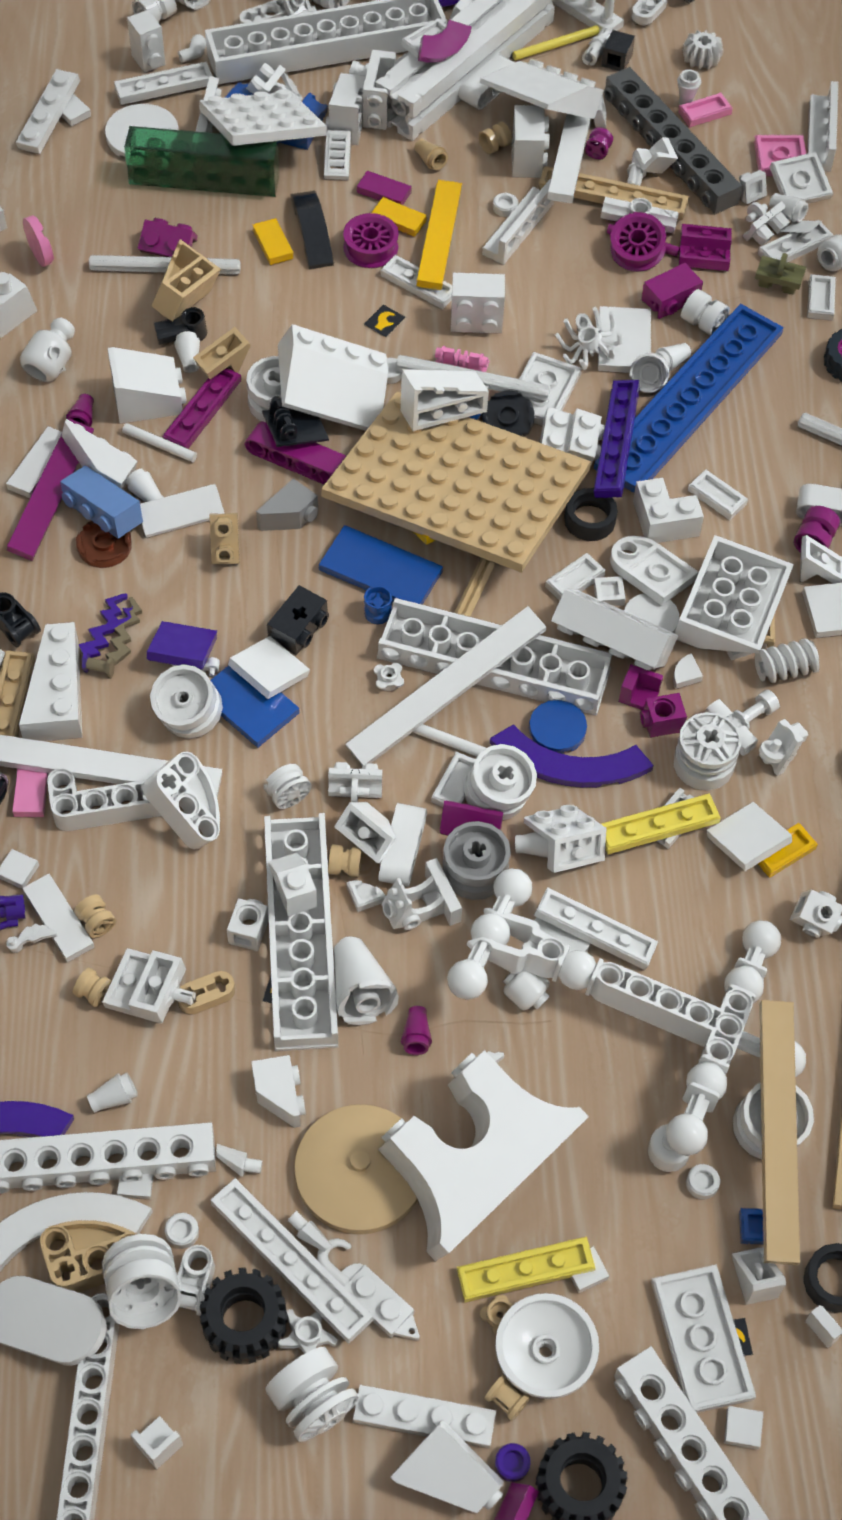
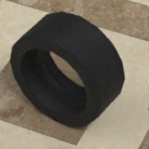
(585, 530)
(812, 1285)

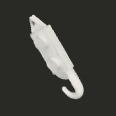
(385, 1305)

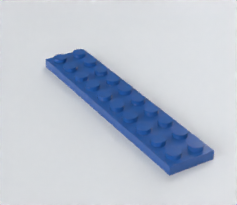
(697, 391)

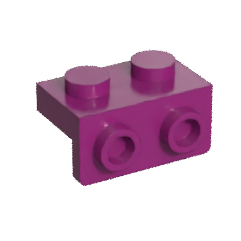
(162, 239)

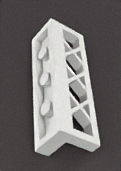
(823, 126)
(518, 225)

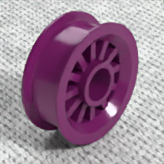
(642, 228)
(370, 240)

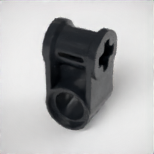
(16, 621)

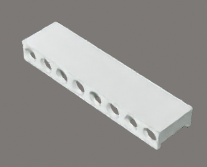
(540, 671)
(301, 942)

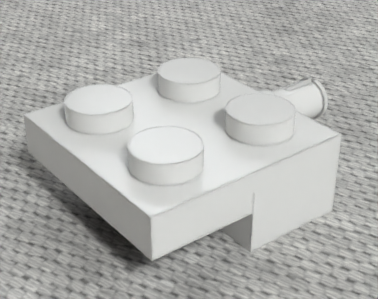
(147, 985)

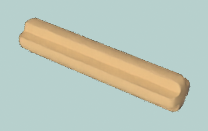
(475, 587)

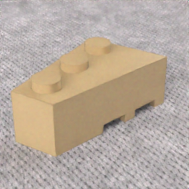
(185, 281)

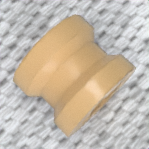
(91, 987)

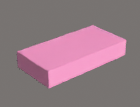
(705, 110)
(30, 794)

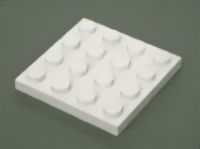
(262, 117)

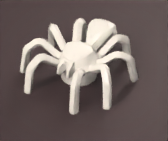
(589, 338)

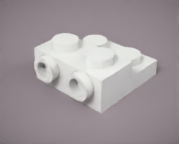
(573, 432)

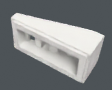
(335, 144)

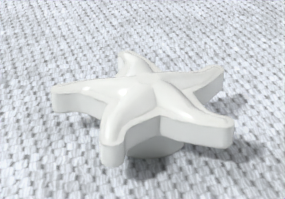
(306, 1333)

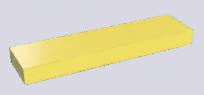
(660, 823)
(525, 1269)

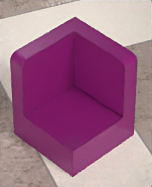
(638, 686)

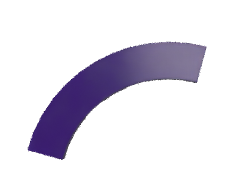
(574, 770)
(33, 1119)

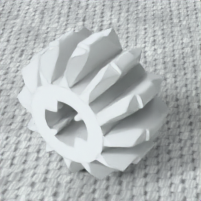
(702, 49)

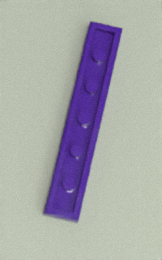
(617, 439)

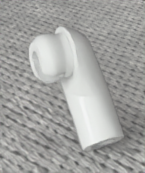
(195, 50)

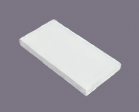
(703, 1339)

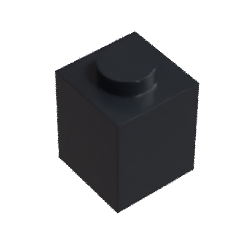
(618, 50)

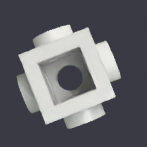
(817, 913)

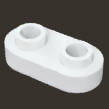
(646, 11)

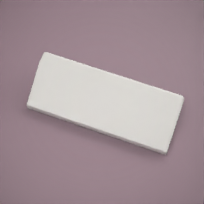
(180, 510)

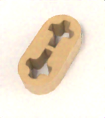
(206, 992)

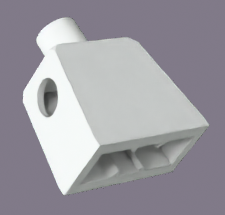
(15, 303)

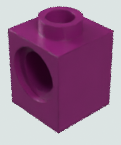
(666, 705)

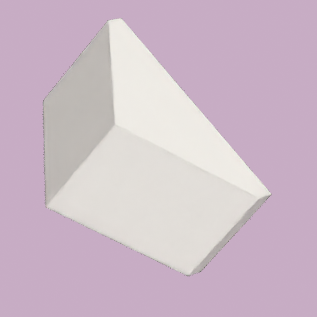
(757, 1279)

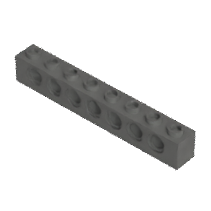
(655, 120)

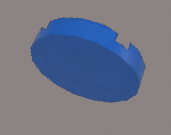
(558, 726)

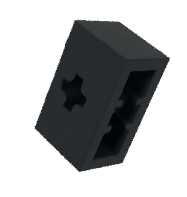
(298, 620)

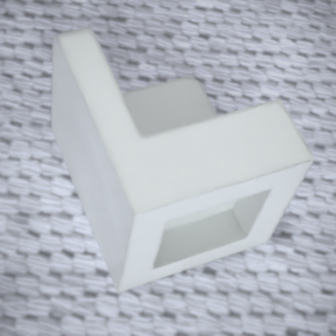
(656, 158)
(157, 1442)

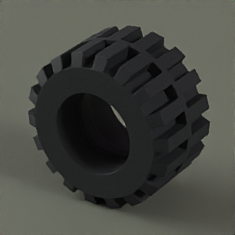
(239, 1288)
(589, 1453)

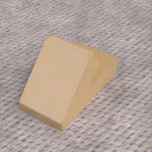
(223, 353)

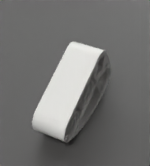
(190, 790)

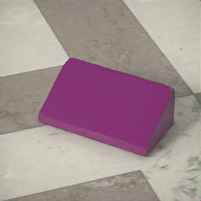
(456, 814)

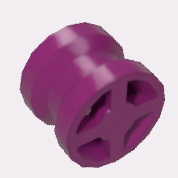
(599, 143)

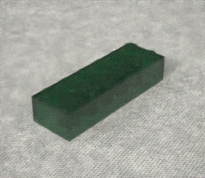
(200, 162)

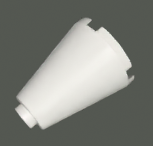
(361, 984)

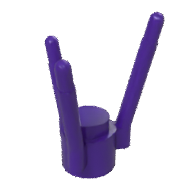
(12, 909)

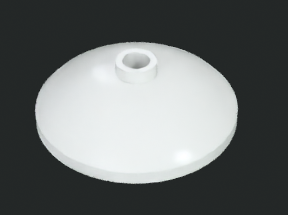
(549, 1323)

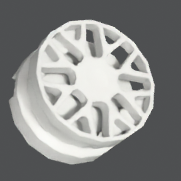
(286, 785)

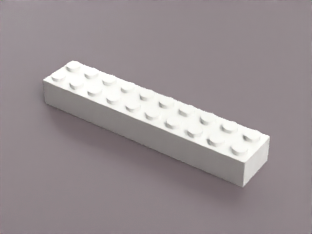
(316, 37)

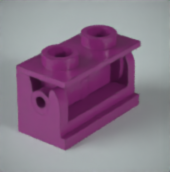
(670, 290)

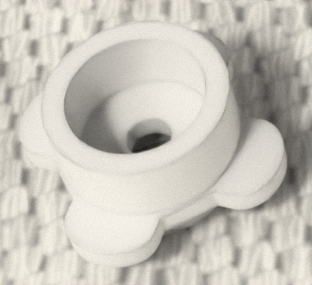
(389, 683)

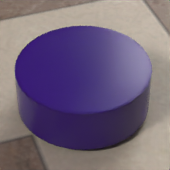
(512, 1462)

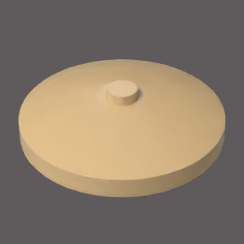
(345, 1174)

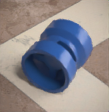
(377, 604)

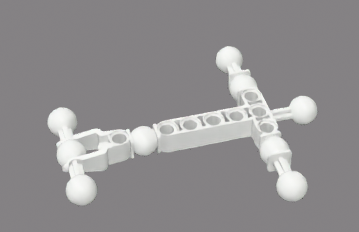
(715, 1028)

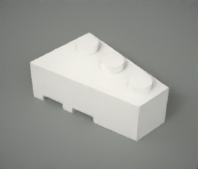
(347, 106)
(441, 396)

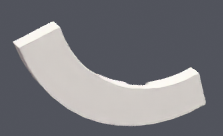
(32, 1220)

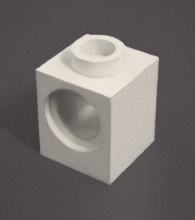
(248, 935)

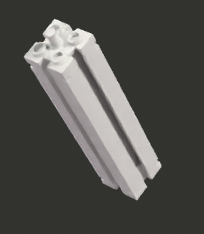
(426, 91)

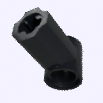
(190, 320)

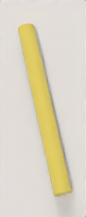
(555, 43)

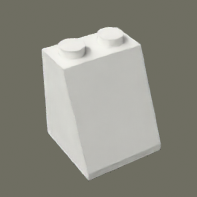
(145, 385)

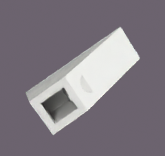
(98, 454)

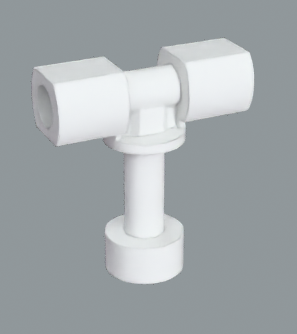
(765, 703)

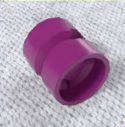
(819, 524)

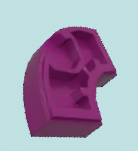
(445, 44)

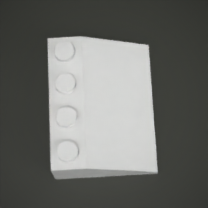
(547, 88)
(331, 377)
(733, 598)

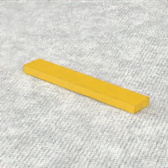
(439, 235)

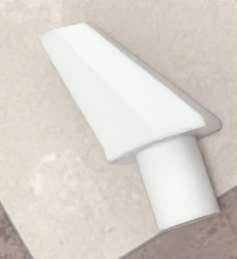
(238, 1160)
(309, 1232)

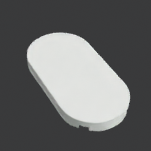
(49, 1321)

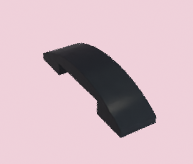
(313, 229)

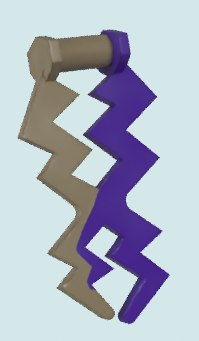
(90, 649)

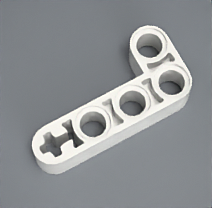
(107, 797)

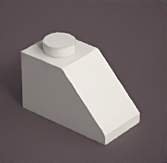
(366, 829)
(294, 883)

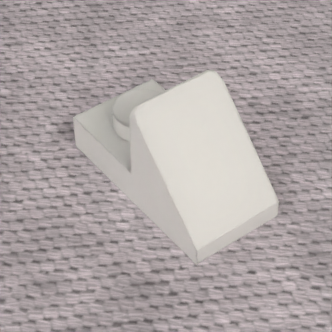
(819, 560)

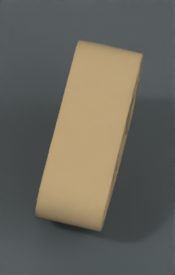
(83, 1245)

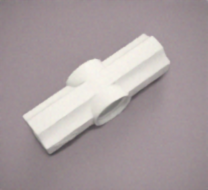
(615, 209)

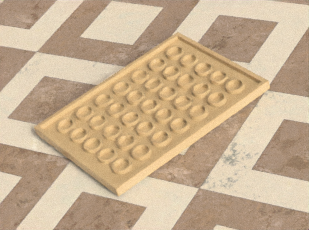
(459, 484)

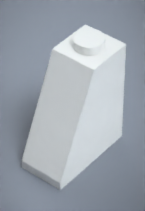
(450, 1471)

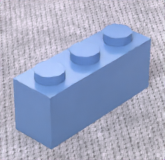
(101, 501)

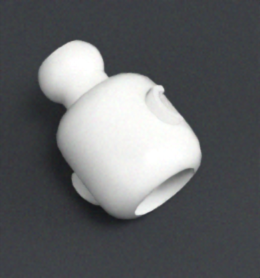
(48, 351)

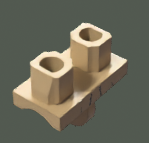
(224, 538)

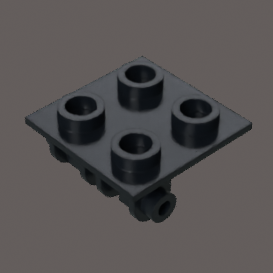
(292, 426)

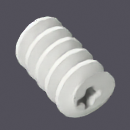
(787, 658)

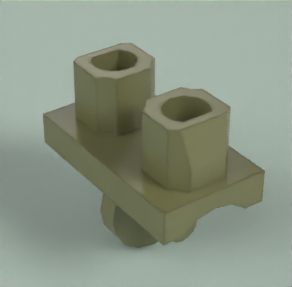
(780, 273)

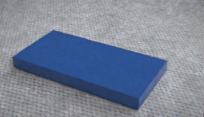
(372, 562)

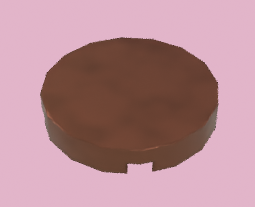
(101, 547)

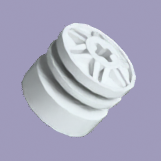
(707, 751)
(141, 1281)
(307, 1388)

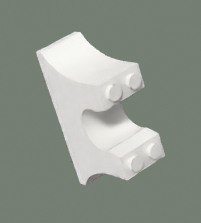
(510, 1142)

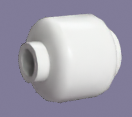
(830, 253)
(526, 989)
(662, 1155)

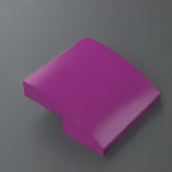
(705, 247)

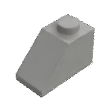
(288, 508)

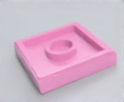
(776, 148)

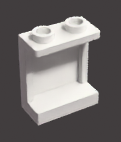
(376, 99)

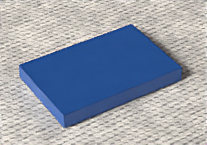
(250, 710)

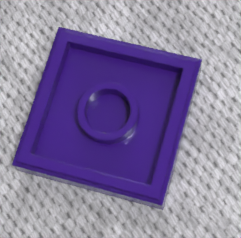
(181, 645)

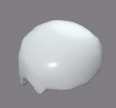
(650, 371)

